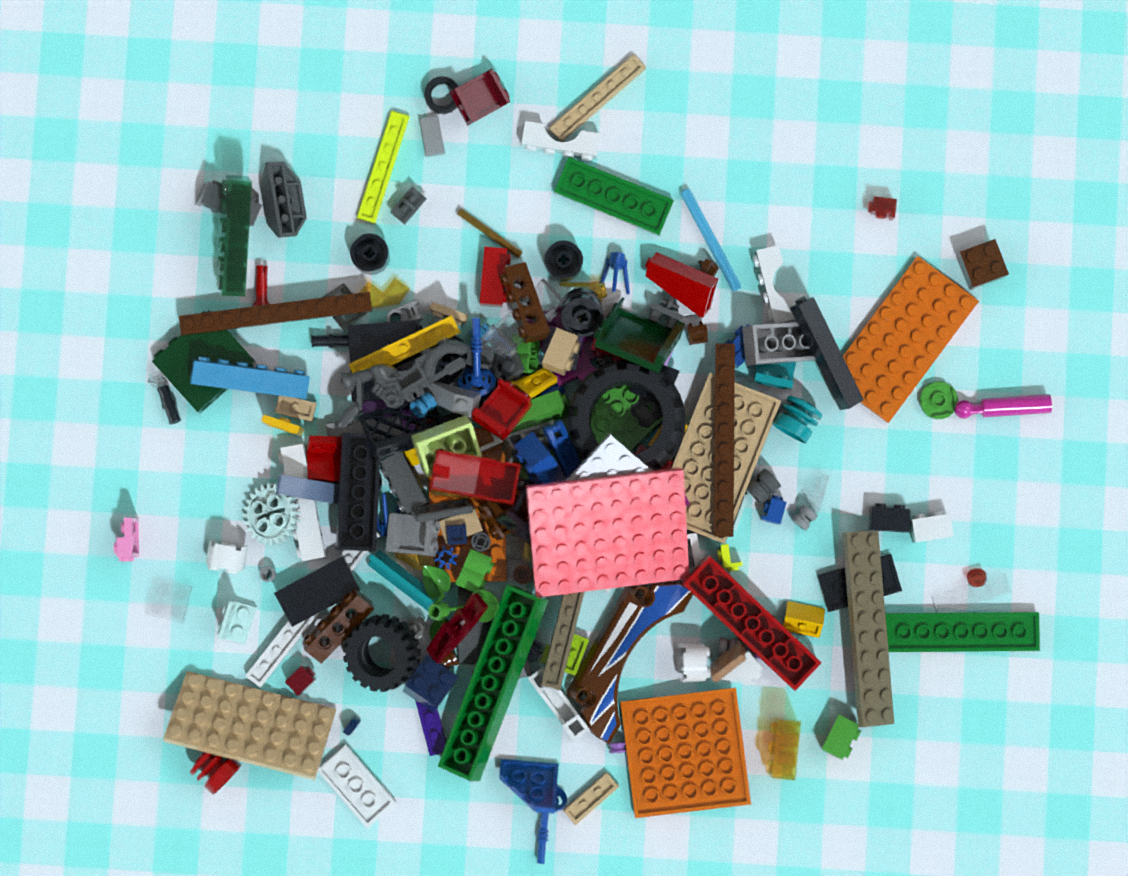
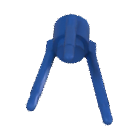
(616, 261)
(383, 529)

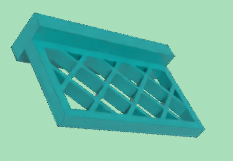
(400, 578)

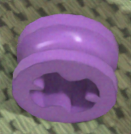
(617, 747)

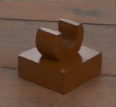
(708, 267)
(697, 334)

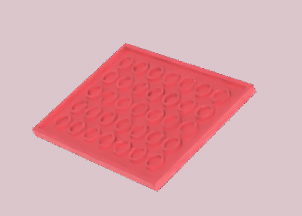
(608, 532)

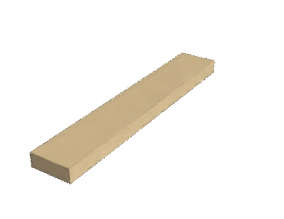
(597, 98)

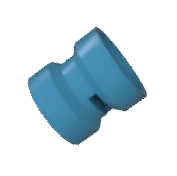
(423, 405)

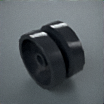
(581, 312)

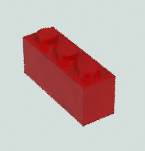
(492, 291)

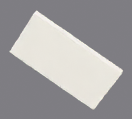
(356, 786)

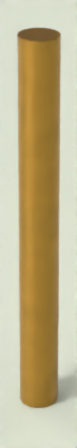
(490, 233)

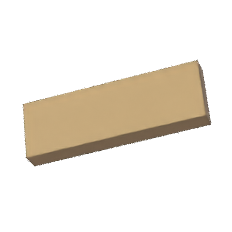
(590, 798)

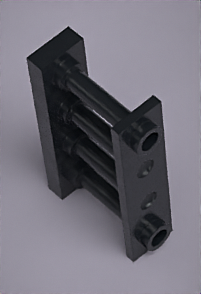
(510, 518)

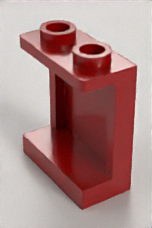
(502, 409)

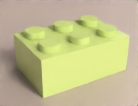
(453, 437)

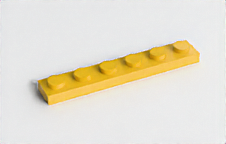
(409, 345)

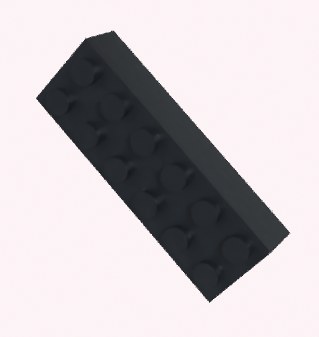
(357, 494)

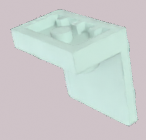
(236, 622)

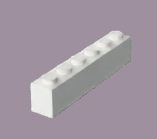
(309, 528)

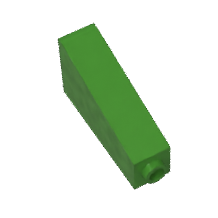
(544, 409)

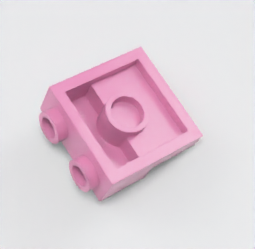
(128, 546)

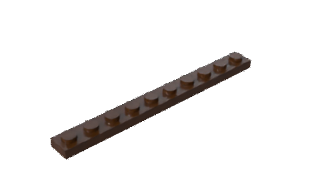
(275, 313)
(724, 440)

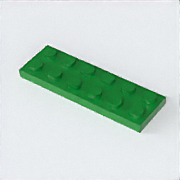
(613, 196)

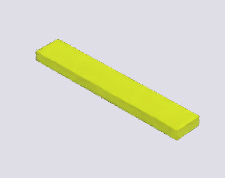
(383, 167)

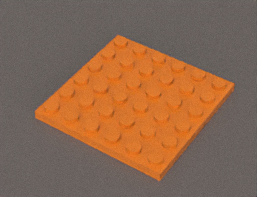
(685, 752)

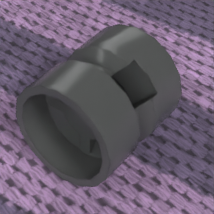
(765, 484)

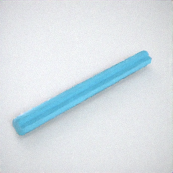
(711, 240)

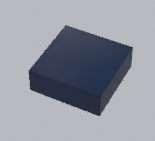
(456, 534)

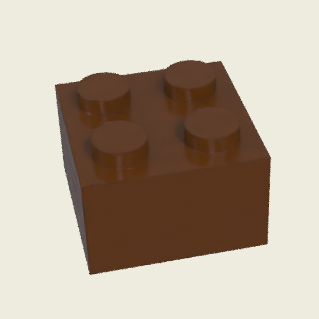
(982, 264)

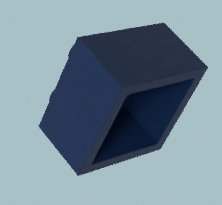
(430, 684)

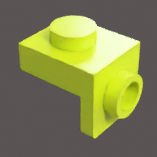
(724, 555)

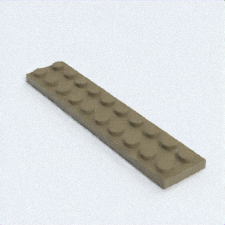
(868, 628)

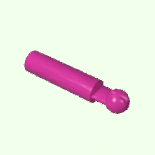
(1005, 406)

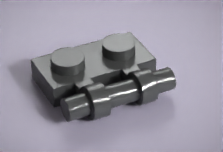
(511, 367)

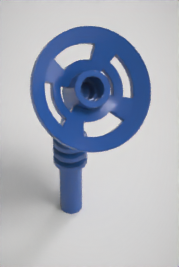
(477, 375)
(543, 826)

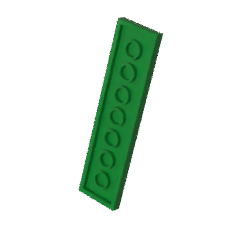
(963, 632)

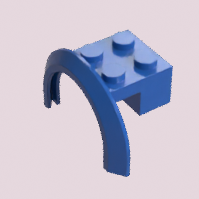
(537, 458)

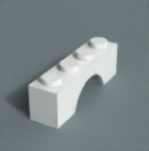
(584, 145)
(768, 261)
(560, 706)

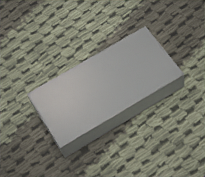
(432, 136)

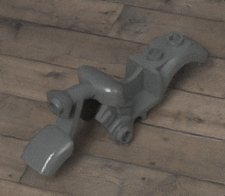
(396, 385)

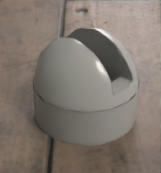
(264, 574)

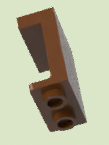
(489, 510)

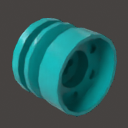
(797, 419)

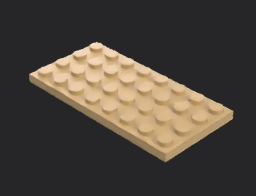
(752, 422)
(250, 725)

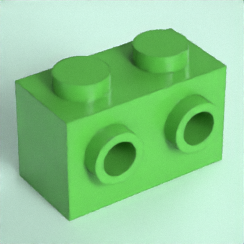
(840, 738)

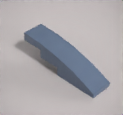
(307, 489)

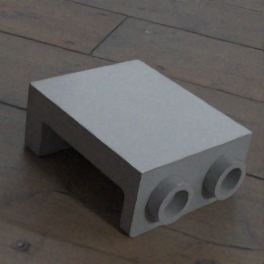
(411, 537)

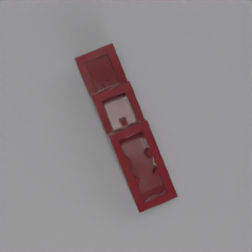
(457, 628)

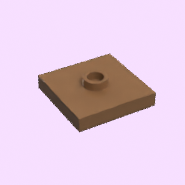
(727, 662)

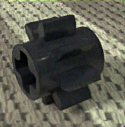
(535, 651)

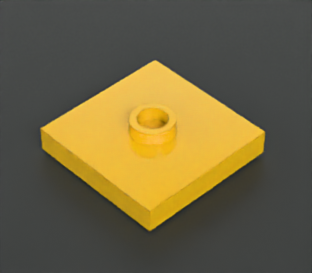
(282, 424)

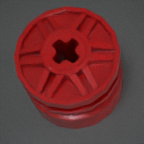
(215, 769)

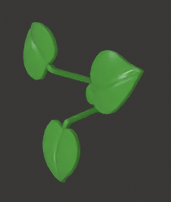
(436, 583)

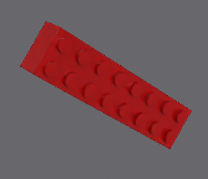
(751, 622)

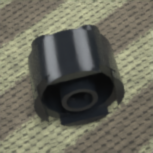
(362, 246)
(571, 253)

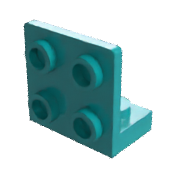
(775, 375)

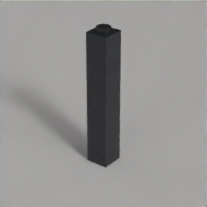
(826, 353)

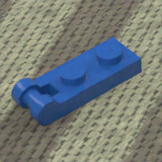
(562, 447)

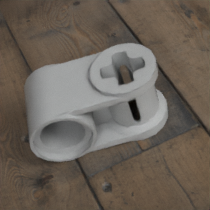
(406, 313)

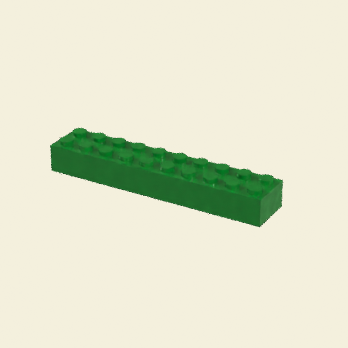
(493, 683)

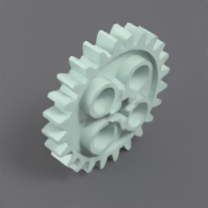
(276, 531)

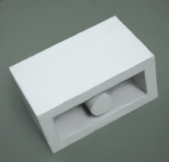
(932, 527)

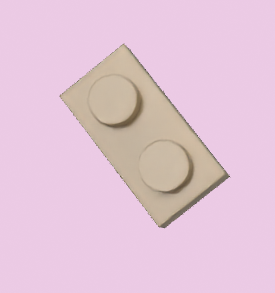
(441, 311)
(296, 408)

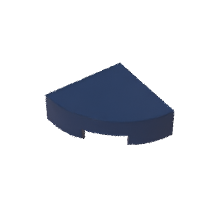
(352, 726)

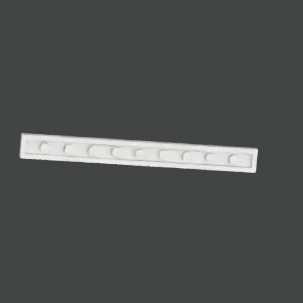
(290, 635)

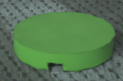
(938, 400)

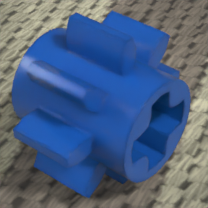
(441, 554)

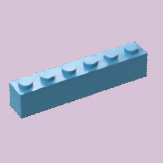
(249, 378)

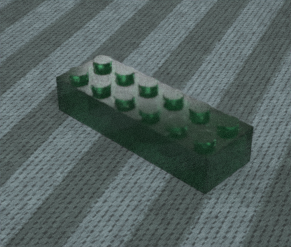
(235, 235)

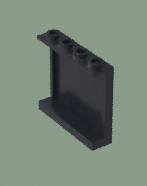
(371, 337)

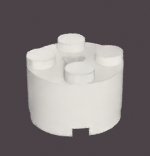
(227, 556)
(693, 662)

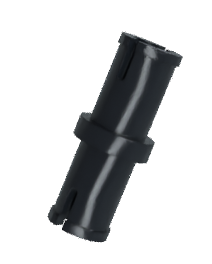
(329, 340)
(168, 404)

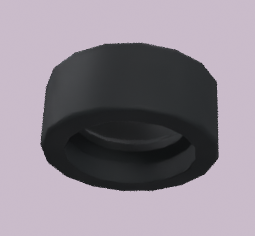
(428, 91)

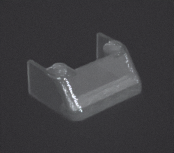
(504, 336)

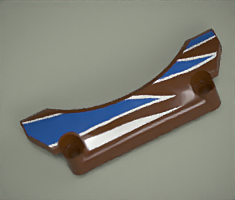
(603, 665)

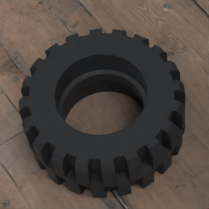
(362, 665)

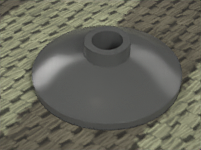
(646, 418)

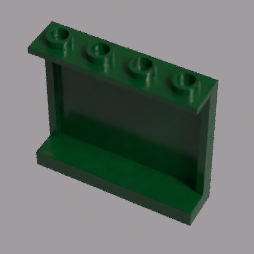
(637, 338)
(178, 357)

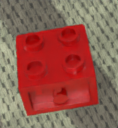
(323, 458)

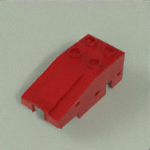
(475, 477)

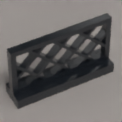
(395, 443)

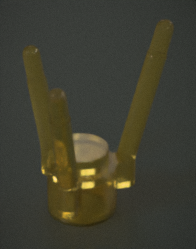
(598, 288)

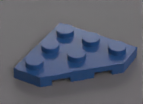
(532, 782)

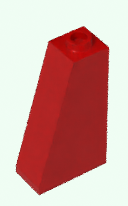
(682, 282)

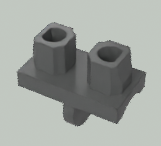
(408, 205)
(657, 311)

